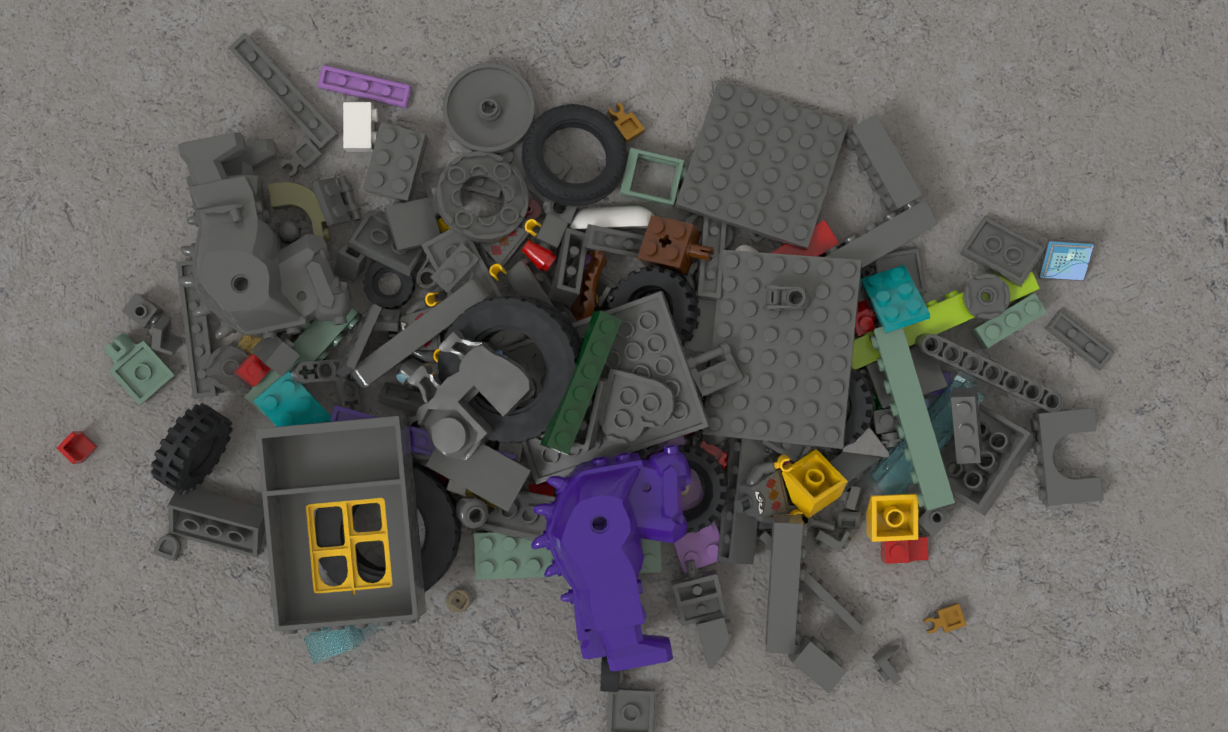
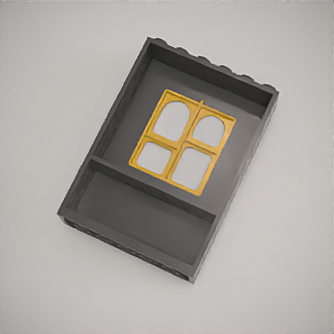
(340, 467)

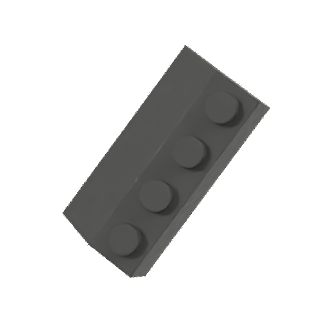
(217, 521)

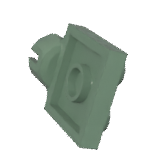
(137, 367)

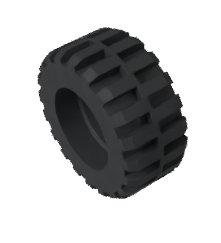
(659, 279)

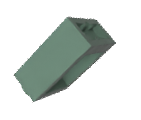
(635, 154)

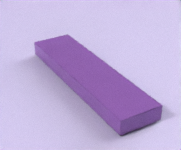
(364, 86)

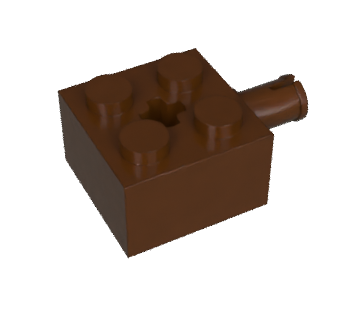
(672, 245)

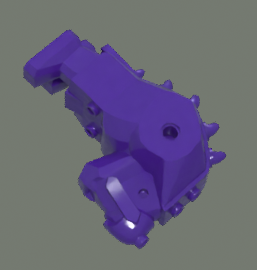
(598, 548)

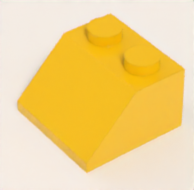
(813, 483)
(892, 517)

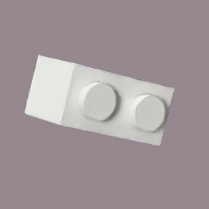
(359, 126)

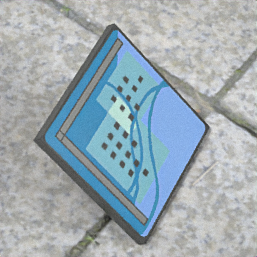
(1066, 259)

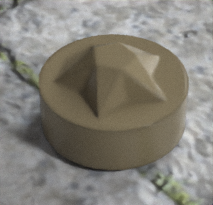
(457, 600)

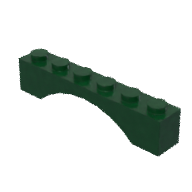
(573, 406)

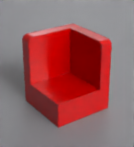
(76, 447)

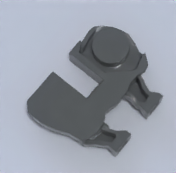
(449, 418)

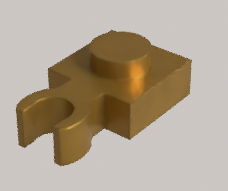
(627, 124)
(948, 618)

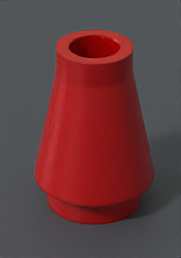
(539, 255)

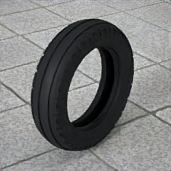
(574, 117)

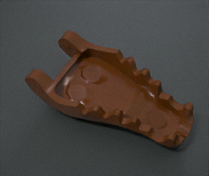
(588, 298)

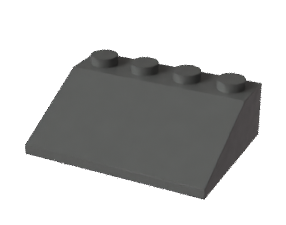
(1003, 450)

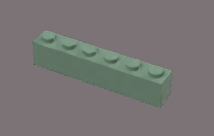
(312, 346)

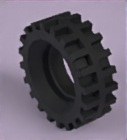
(860, 409)
(191, 448)
(715, 488)

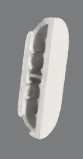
(612, 217)

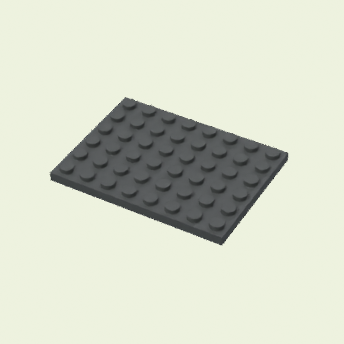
(644, 346)
(789, 360)

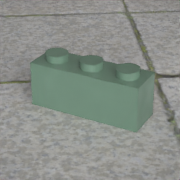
(1011, 320)

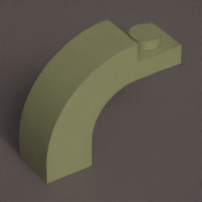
(290, 195)

